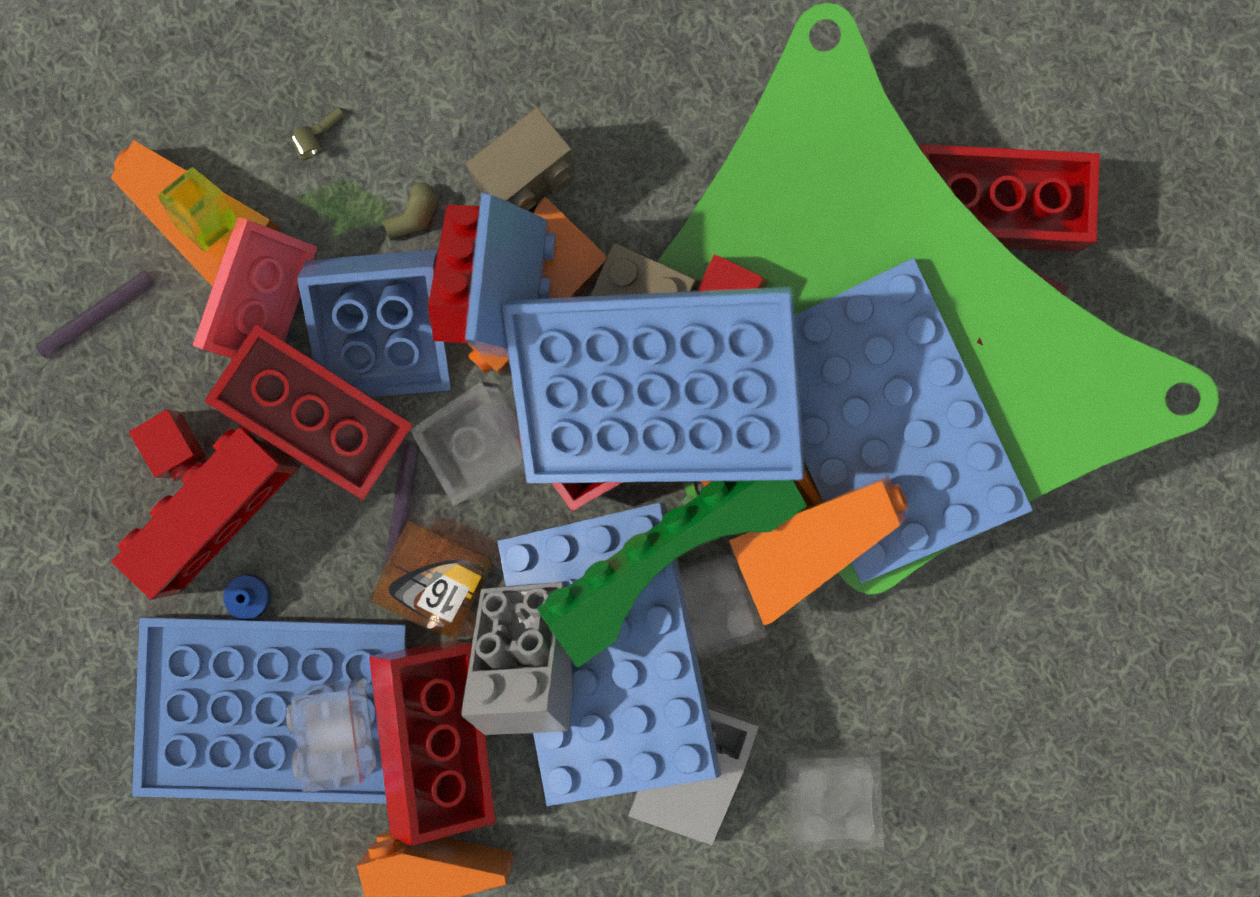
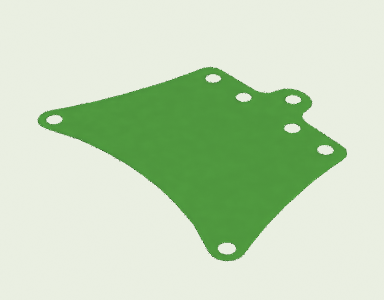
(839, 192)

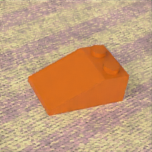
(431, 868)

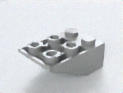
(517, 666)
(700, 806)

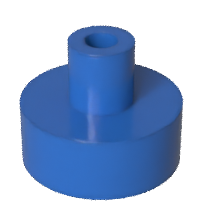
(256, 595)

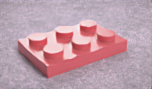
(253, 287)

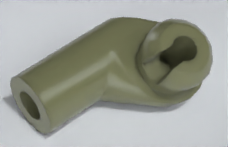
(417, 213)

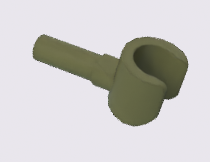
(306, 137)

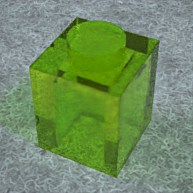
(198, 208)

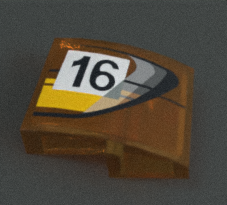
(431, 580)

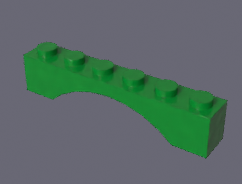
(593, 608)

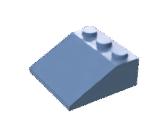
(506, 267)
(374, 323)

